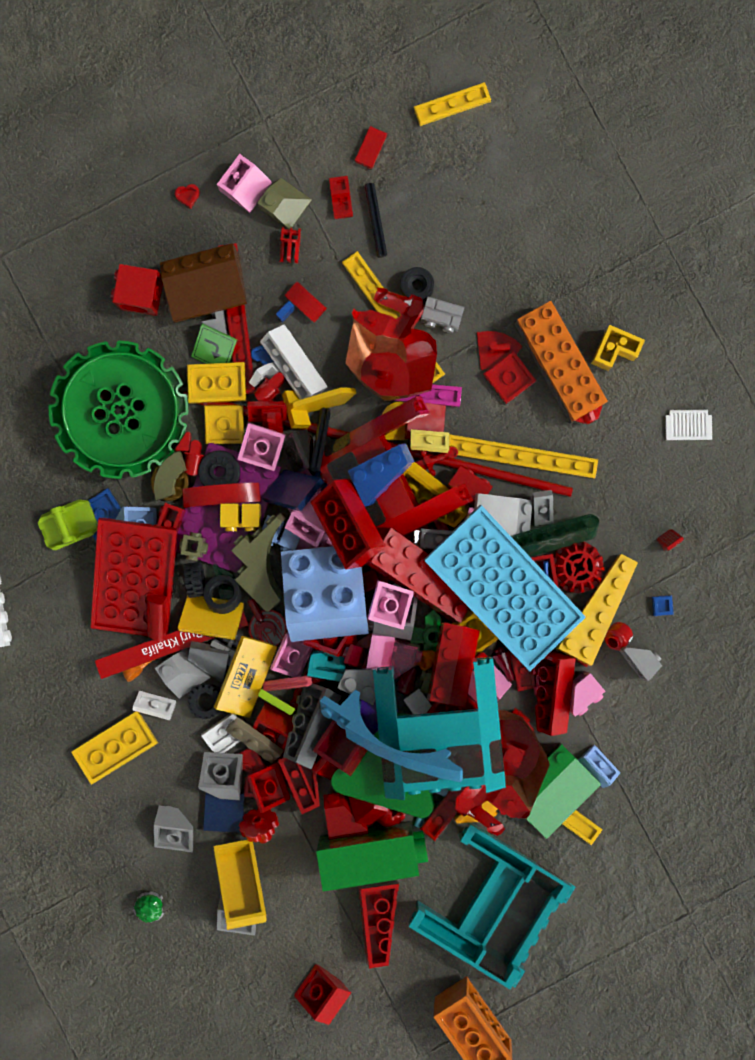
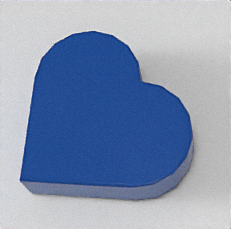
(260, 354)

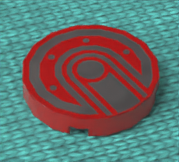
(267, 634)

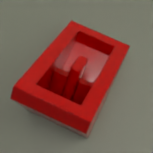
(366, 812)

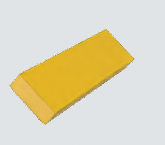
(452, 104)

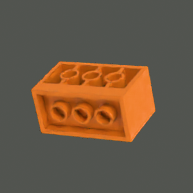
(471, 1024)

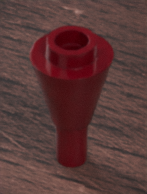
(503, 658)

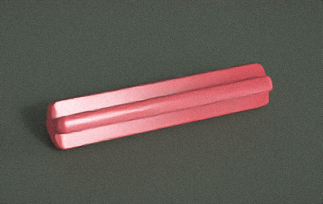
(287, 683)

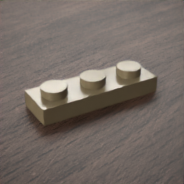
(254, 740)

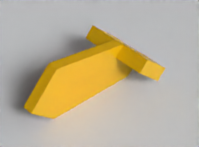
(298, 409)

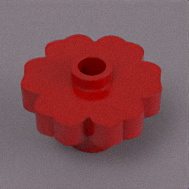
(259, 826)

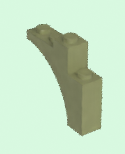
(256, 572)

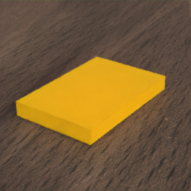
(216, 382)
(201, 620)

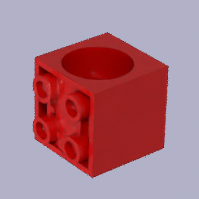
(137, 289)

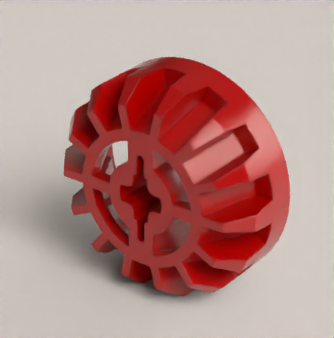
(569, 582)

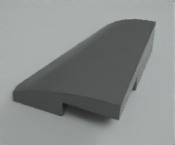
(209, 659)

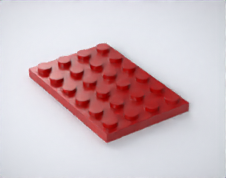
(130, 565)

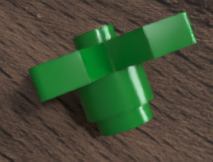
(432, 624)

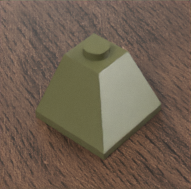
(283, 203)

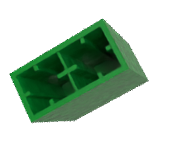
(371, 857)

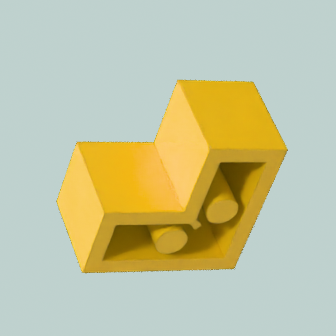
(615, 343)

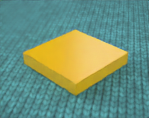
(224, 424)

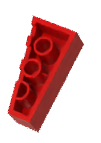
(553, 692)

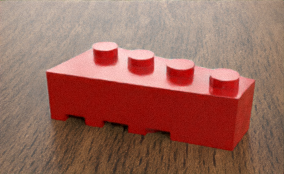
(377, 913)

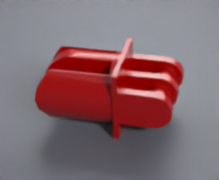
(290, 243)
(270, 388)
(193, 458)

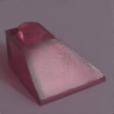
(405, 656)

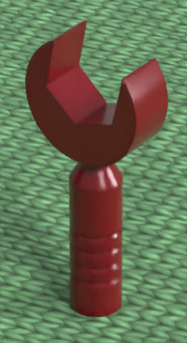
(259, 617)

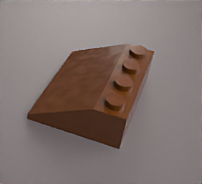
(203, 282)

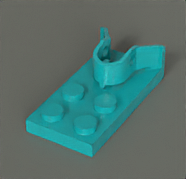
(324, 668)

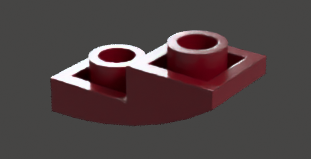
(355, 655)

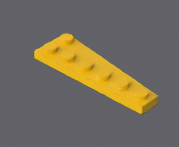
(599, 611)

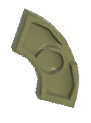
(167, 474)

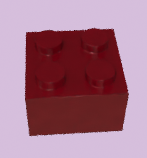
(340, 750)

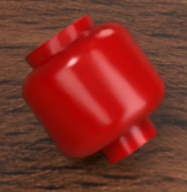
(618, 636)

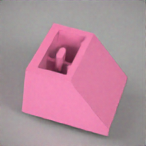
(244, 183)
(307, 525)
(584, 692)

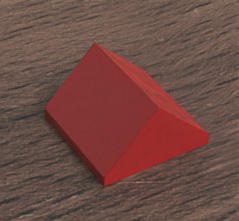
(268, 787)

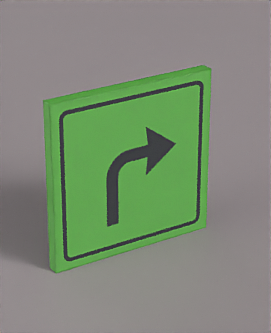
(213, 346)

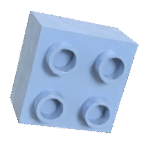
(322, 595)

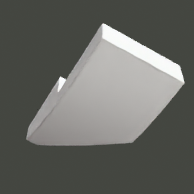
(267, 370)

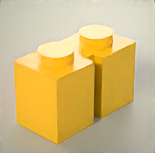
(231, 517)

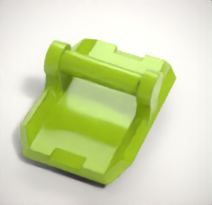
(68, 524)

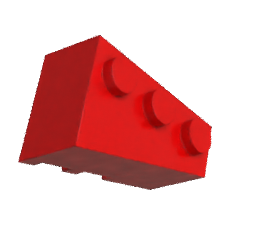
(302, 784)

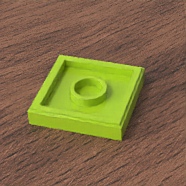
(276, 702)

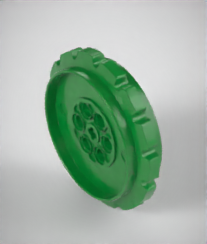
(79, 397)

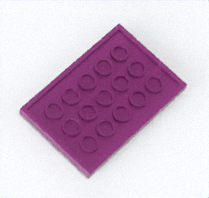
(206, 519)

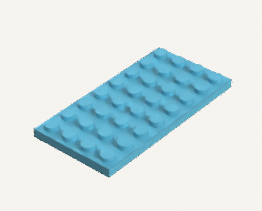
(504, 587)

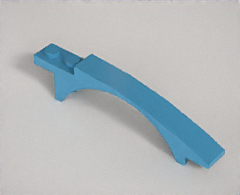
(349, 718)

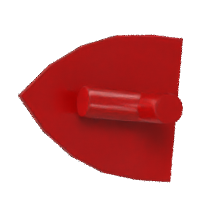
(494, 347)

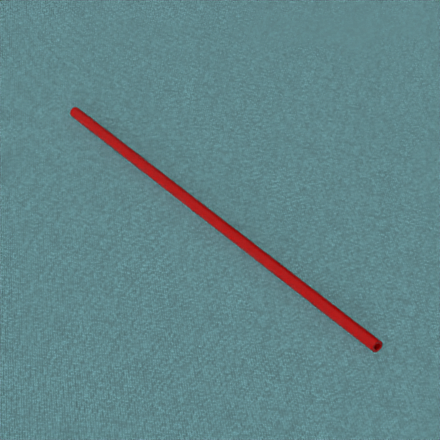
(450, 462)

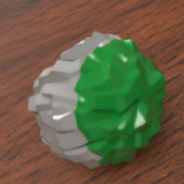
(149, 907)

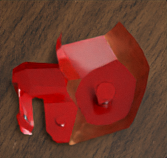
(392, 348)
(524, 773)

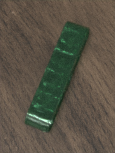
(558, 535)

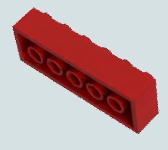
(404, 565)

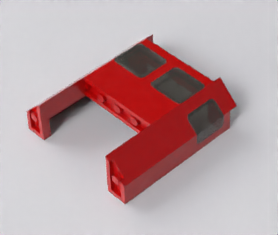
(397, 505)

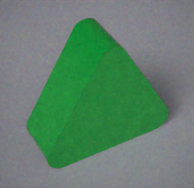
(368, 785)

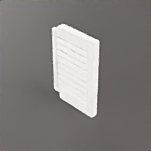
(688, 425)

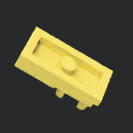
(429, 441)

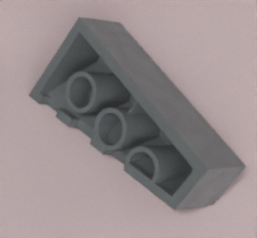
(308, 725)

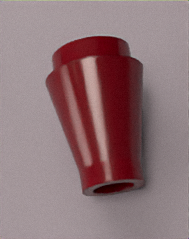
(407, 681)

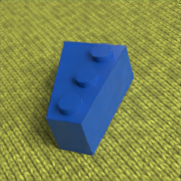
(380, 472)

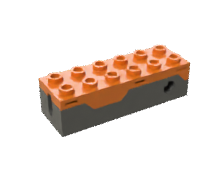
(561, 364)

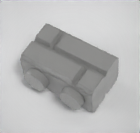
(442, 314)

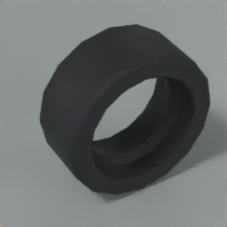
(216, 582)

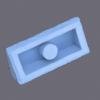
(599, 766)

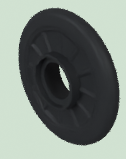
(215, 459)

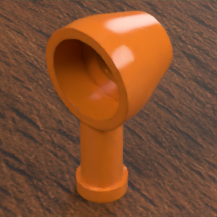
(427, 659)
(134, 672)

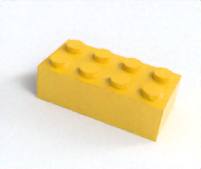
(239, 884)

